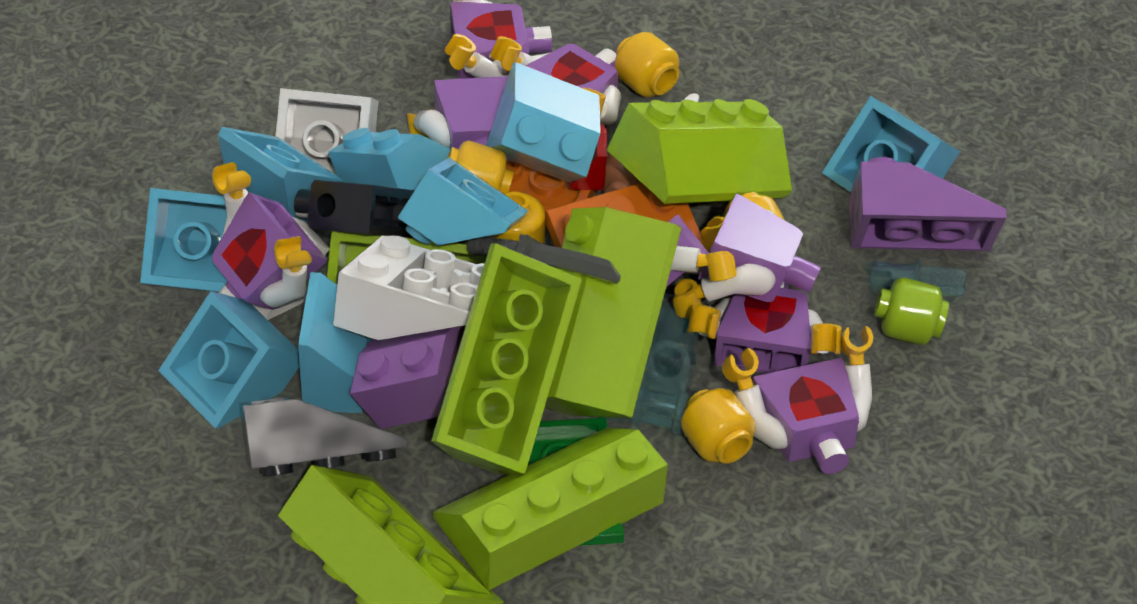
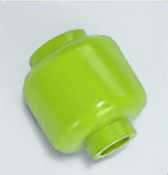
(912, 311)

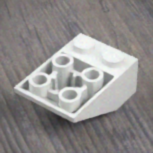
(404, 290)

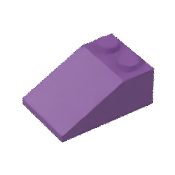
(913, 209)
(406, 376)

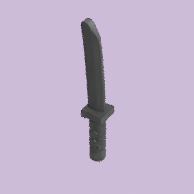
(553, 256)

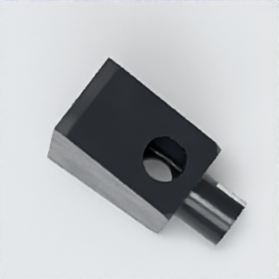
(353, 208)

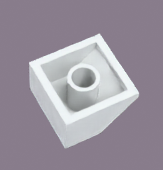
(320, 120)

